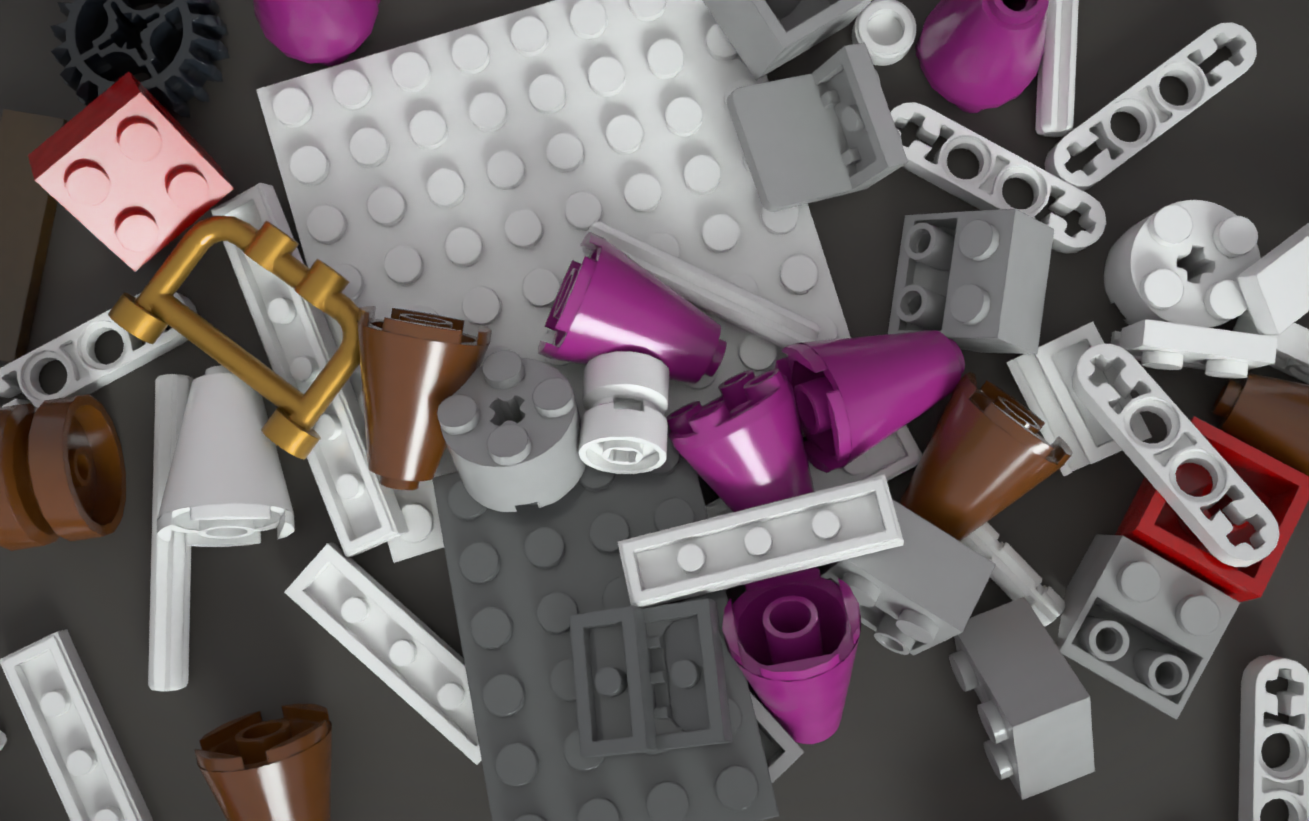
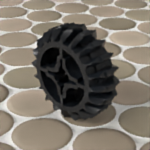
(104, 44)

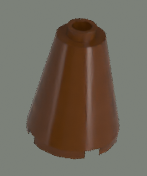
(405, 375)
(1267, 416)
(980, 459)
(271, 766)

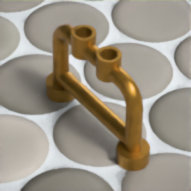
(272, 249)

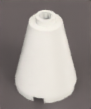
(224, 469)

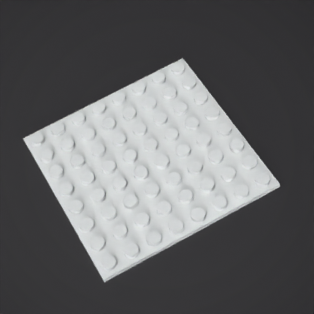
(487, 152)

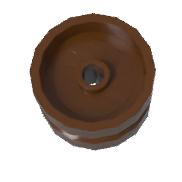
(59, 472)

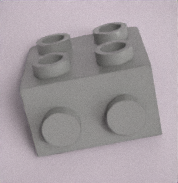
(817, 132)

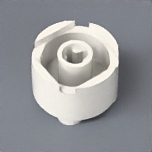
(1207, 246)

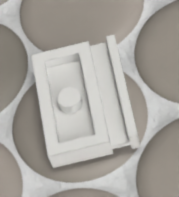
(1181, 345)
(1048, 391)

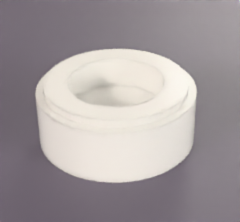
(886, 29)

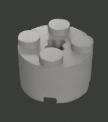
(514, 433)

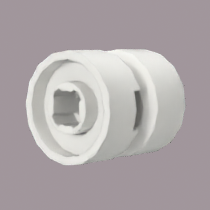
(624, 413)

